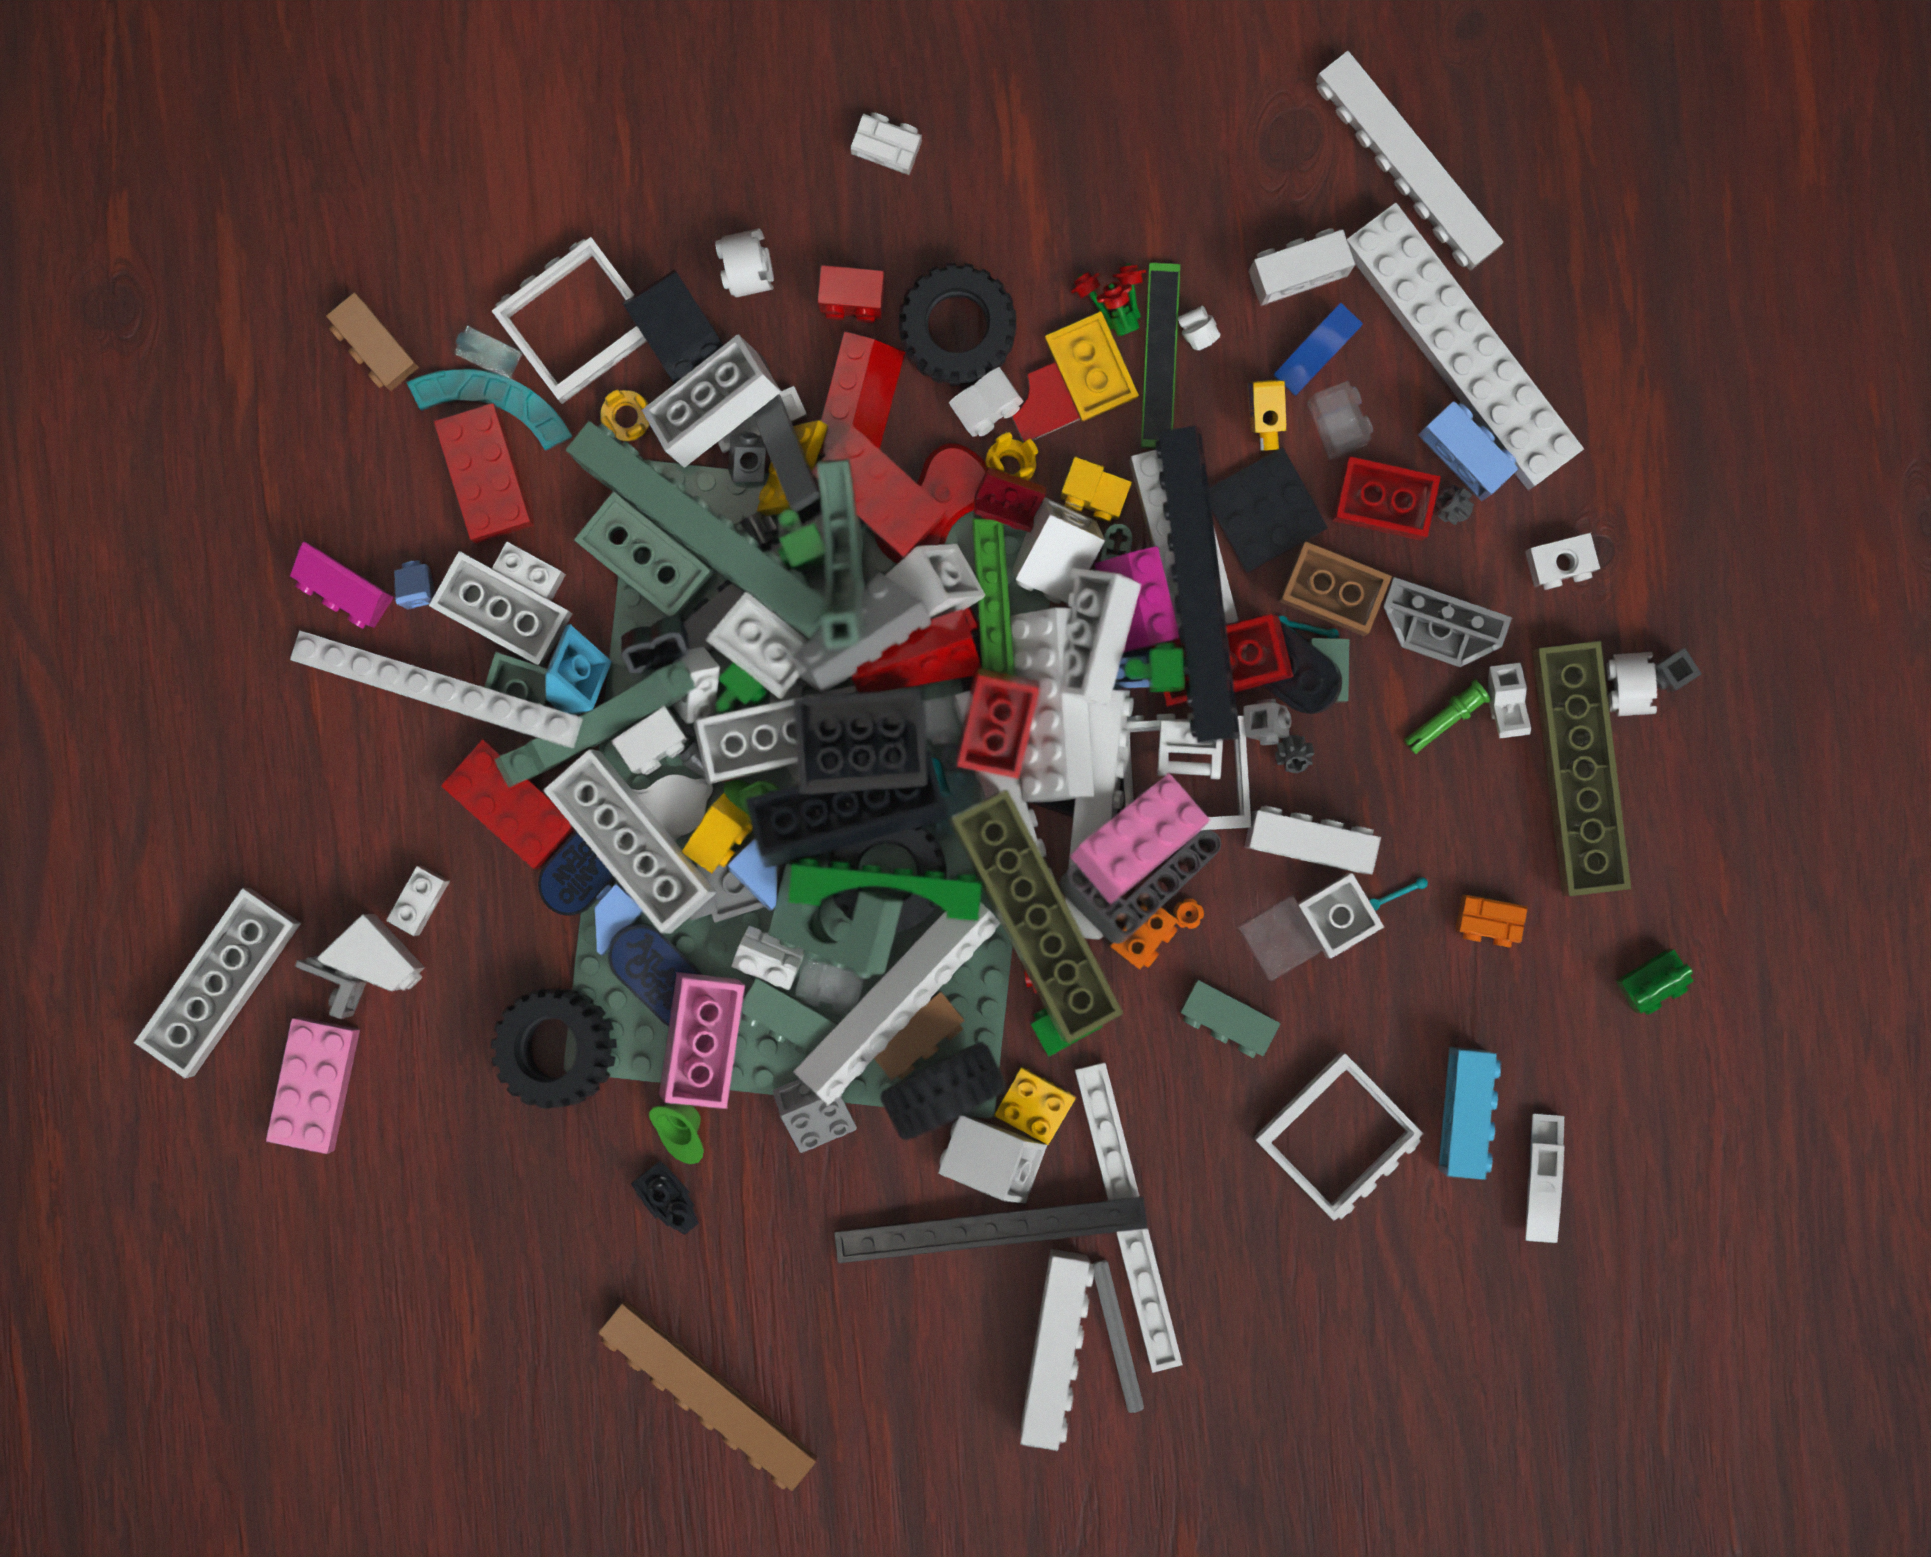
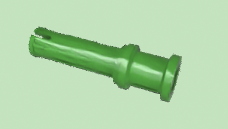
(1458, 708)

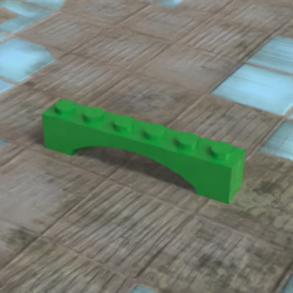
(813, 883)

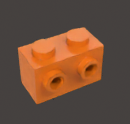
(1141, 946)

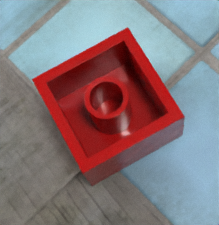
(851, 293)

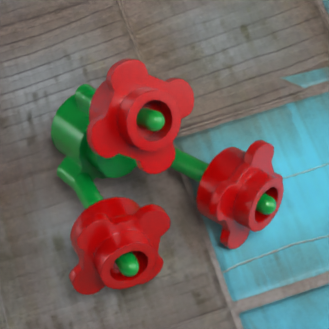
(1114, 296)

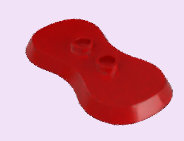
(951, 479)

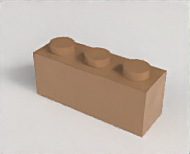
(371, 342)
(920, 1037)

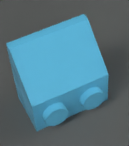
(575, 673)

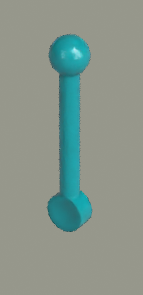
(1331, 633)
(1420, 883)

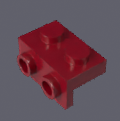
(1008, 499)

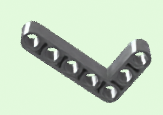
(1148, 893)

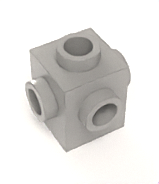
(1267, 721)

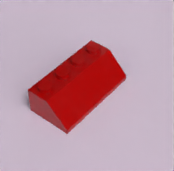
(861, 390)

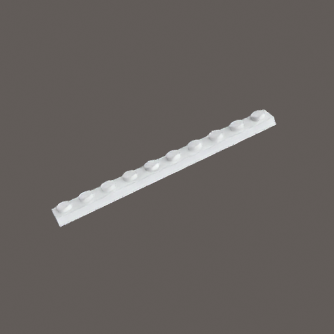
(437, 689)
(1134, 1244)

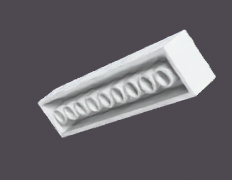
(1462, 345)

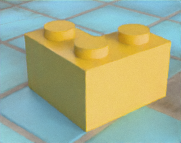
(1094, 490)
(717, 834)

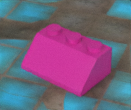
(339, 586)
(1153, 613)

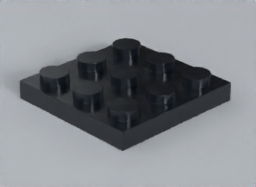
(1265, 510)

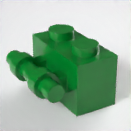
(802, 546)
(1162, 670)
(741, 687)
(1655, 981)

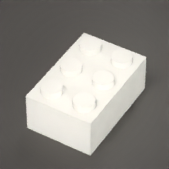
(1301, 266)

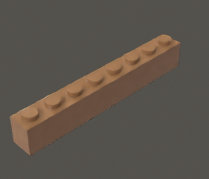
(708, 1396)

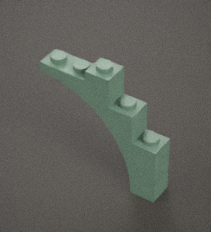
(843, 607)

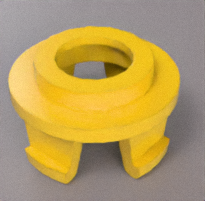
(618, 399)
(1022, 452)

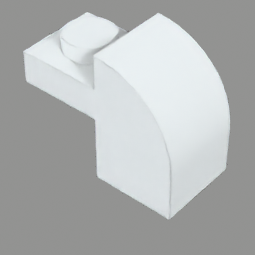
(1508, 695)

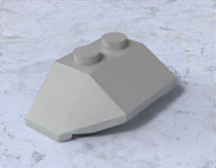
(1443, 624)

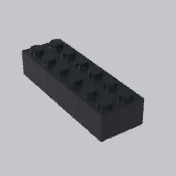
(808, 824)

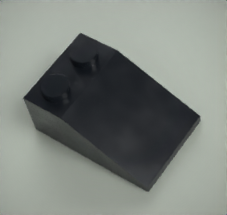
(673, 325)

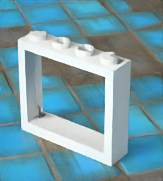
(534, 286)
(1243, 820)
(1383, 1165)

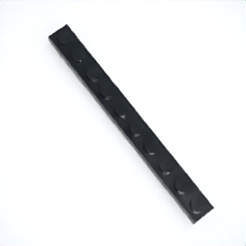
(991, 1229)

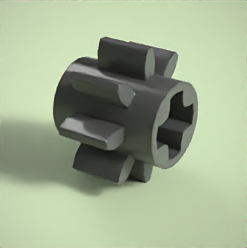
(1454, 504)
(759, 528)
(1294, 753)

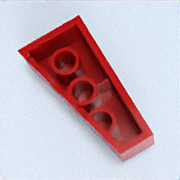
(928, 656)

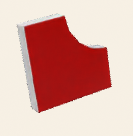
(1047, 405)

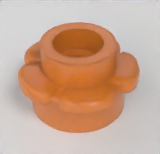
(1196, 913)

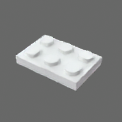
(759, 644)

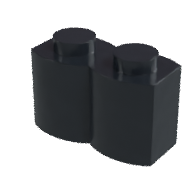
(647, 646)

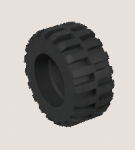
(950, 283)
(927, 857)
(515, 1054)
(943, 1091)

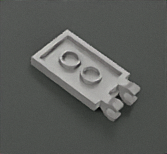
(731, 895)

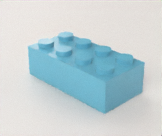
(1468, 1113)

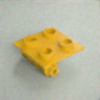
(1035, 1106)

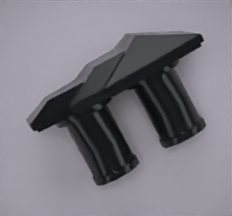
(666, 1197)

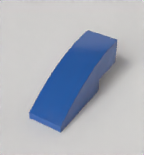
(1318, 349)

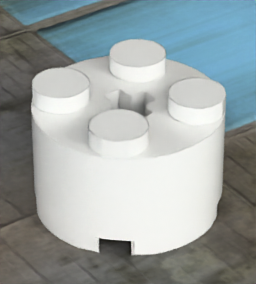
(745, 263)
(1633, 684)

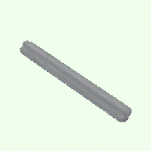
(1117, 1336)

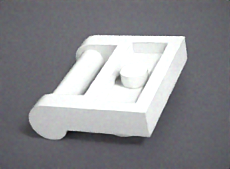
(1177, 737)

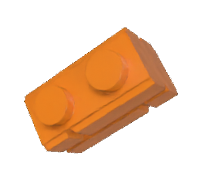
(1491, 919)

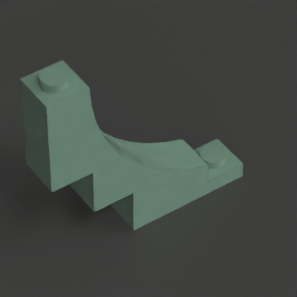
(600, 724)

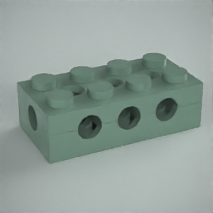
(642, 535)

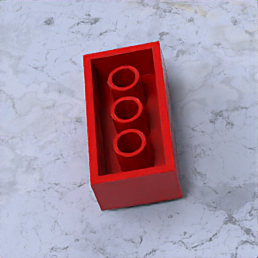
(484, 473)
(885, 495)
(1256, 656)
(516, 815)

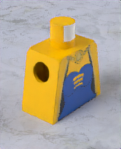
(1264, 397)

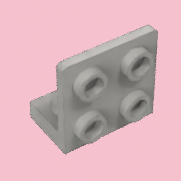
(346, 998)
(809, 1117)

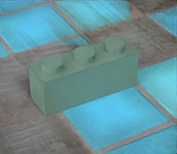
(785, 1017)
(1228, 1019)

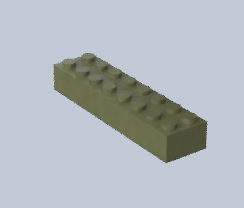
(1581, 769)
(1035, 916)

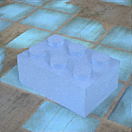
(1469, 450)

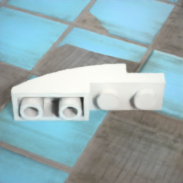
(1545, 1178)

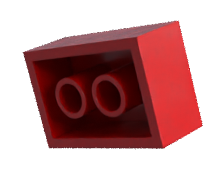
(1386, 498)
(997, 723)

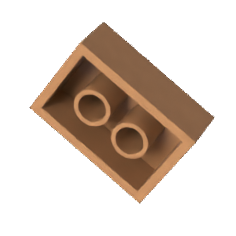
(1335, 589)

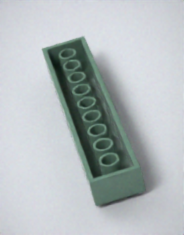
(698, 528)

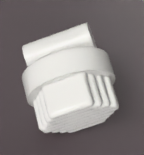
(1199, 328)

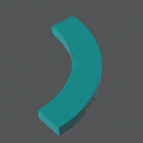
(492, 388)

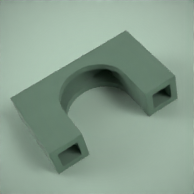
(861, 949)

